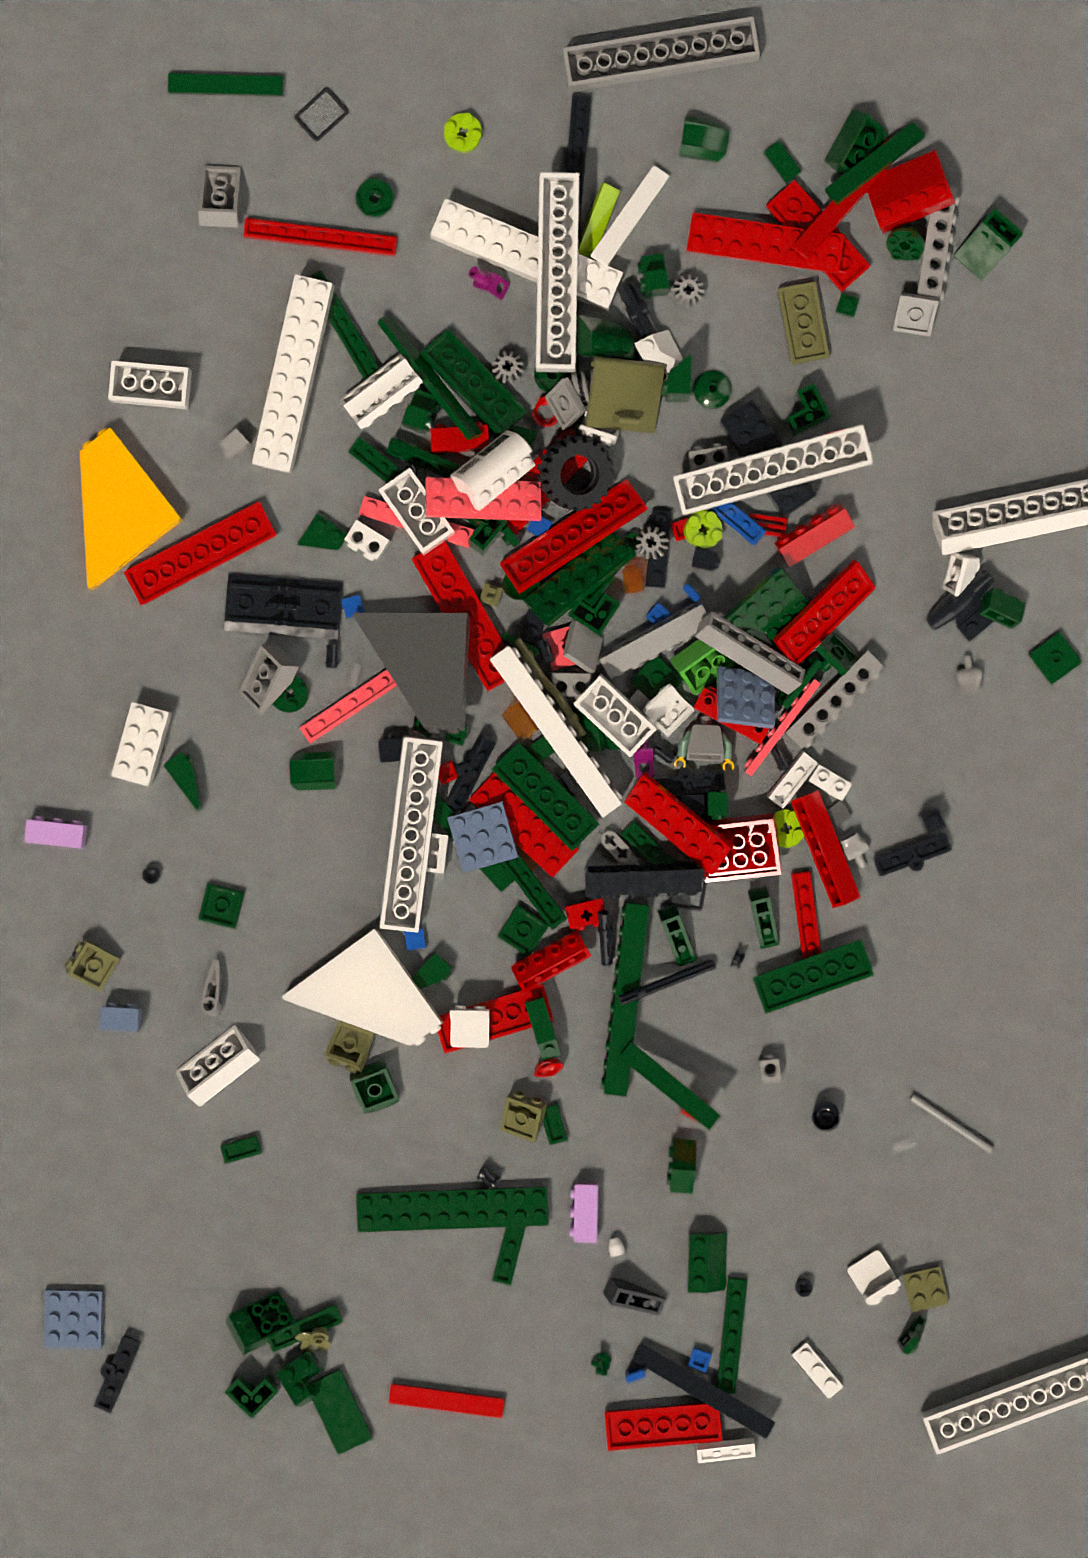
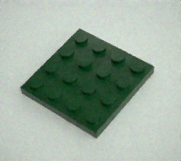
(768, 608)

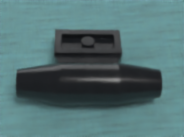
(964, 608)

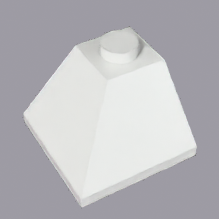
(659, 349)
(960, 572)

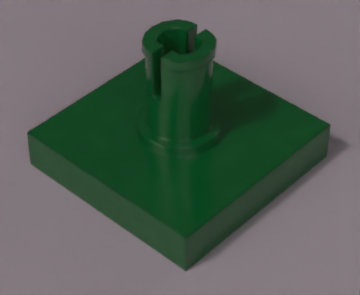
(836, 654)

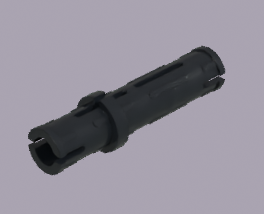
(604, 930)

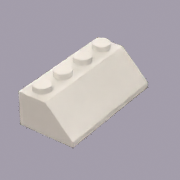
(615, 715)
(217, 1065)

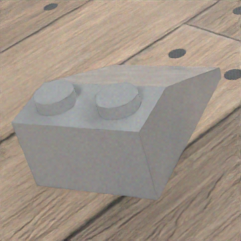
(219, 196)
(267, 677)

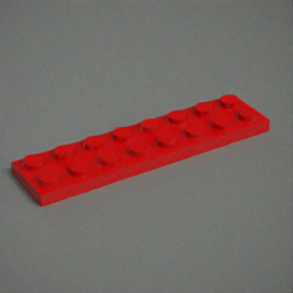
(760, 243)
(572, 536)
(200, 553)
(456, 595)

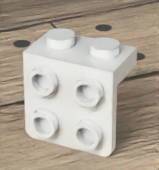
(606, 436)
(668, 710)
(469, 1026)
(874, 1277)

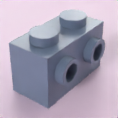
(120, 1017)

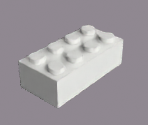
(149, 385)
(407, 501)
(141, 744)

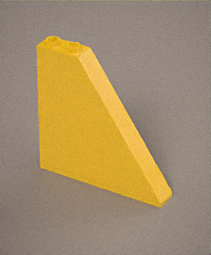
(120, 507)

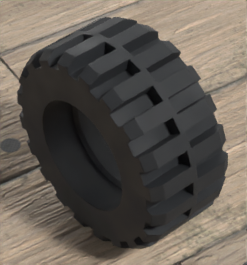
(597, 482)

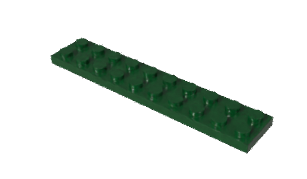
(452, 1209)

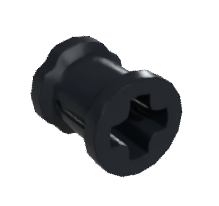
(488, 1177)

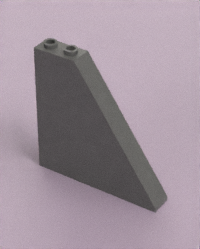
(426, 661)

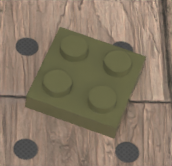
(925, 1288)

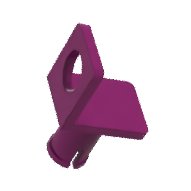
(488, 281)
(644, 755)

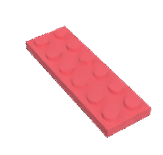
(517, 502)

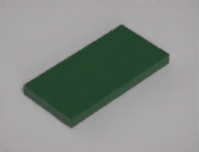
(340, 1412)

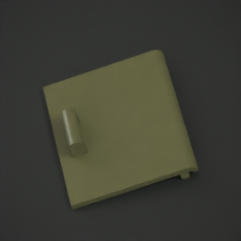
(624, 395)

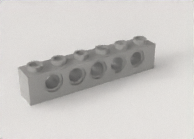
(942, 256)
(796, 732)

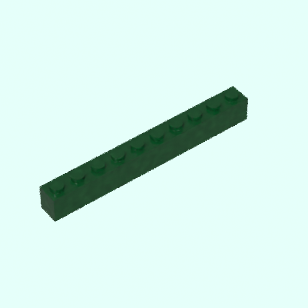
(624, 1016)

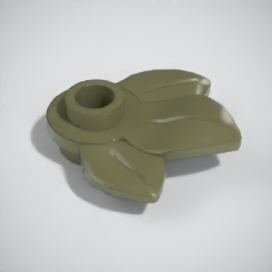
(314, 1340)

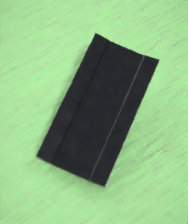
(283, 606)

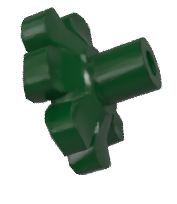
(601, 1363)

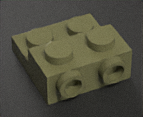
(91, 964)
(349, 1047)
(523, 1115)

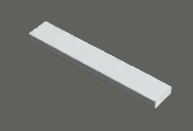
(630, 216)

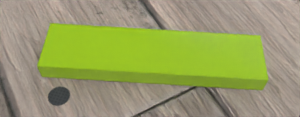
(597, 219)

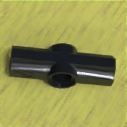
(637, 310)

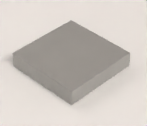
(915, 314)
(565, 403)
(582, 647)

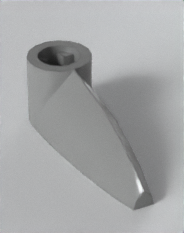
(212, 991)

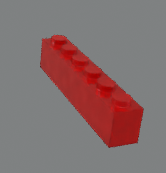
(825, 849)

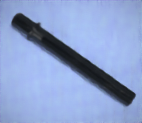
(658, 985)

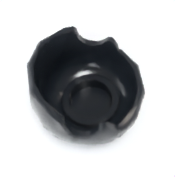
(826, 1116)

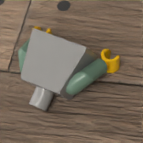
(705, 743)

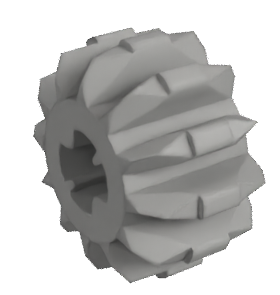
(694, 295)
(514, 369)
(646, 548)

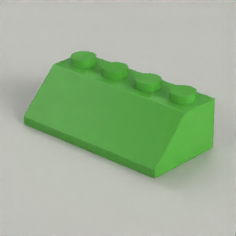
(699, 665)

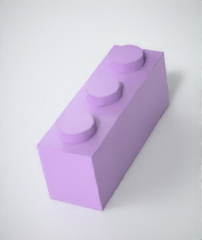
(55, 832)
(584, 1212)

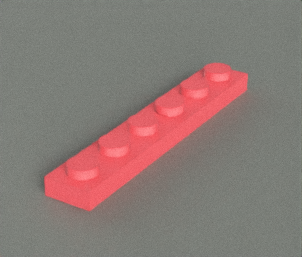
(382, 512)
(775, 733)

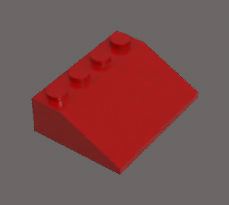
(910, 192)
(754, 850)

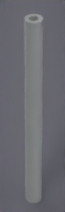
(951, 1123)

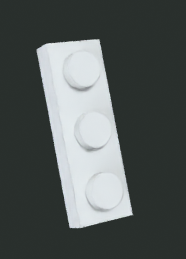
(792, 779)
(817, 1370)
(726, 1450)

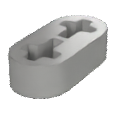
(612, 849)

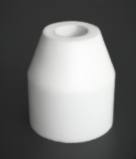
(616, 1247)

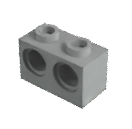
(707, 455)
(571, 680)

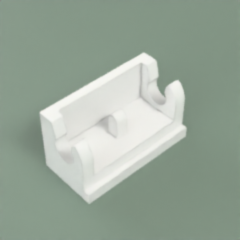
(437, 853)

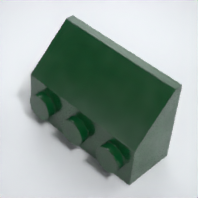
(855, 141)
(603, 338)
(678, 382)
(706, 1261)

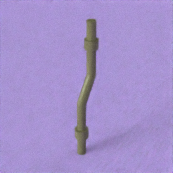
(528, 656)

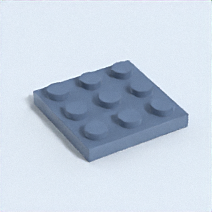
(744, 698)
(483, 837)
(73, 1318)

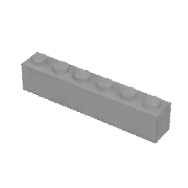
(652, 641)
(750, 653)

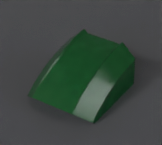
(703, 140)
(313, 771)
(374, 1087)

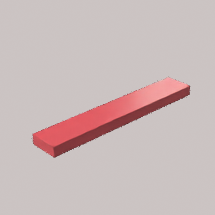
(348, 706)

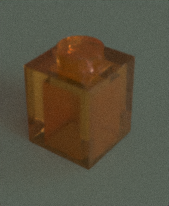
(632, 580)

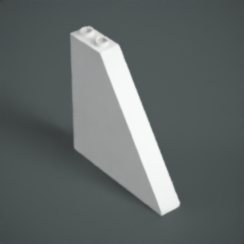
(370, 991)

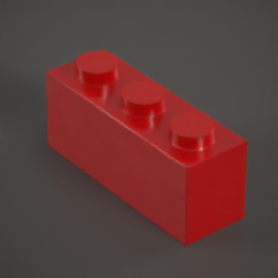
(453, 441)

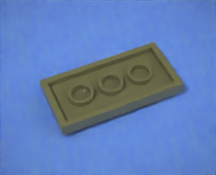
(803, 323)

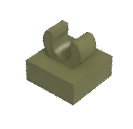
(491, 595)

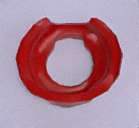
(540, 421)
(548, 1070)

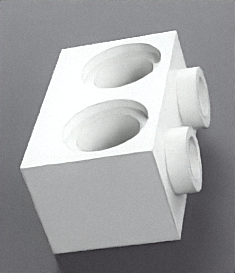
(369, 537)
(829, 782)

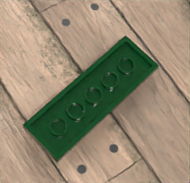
(473, 382)
(579, 578)
(545, 796)
(813, 976)

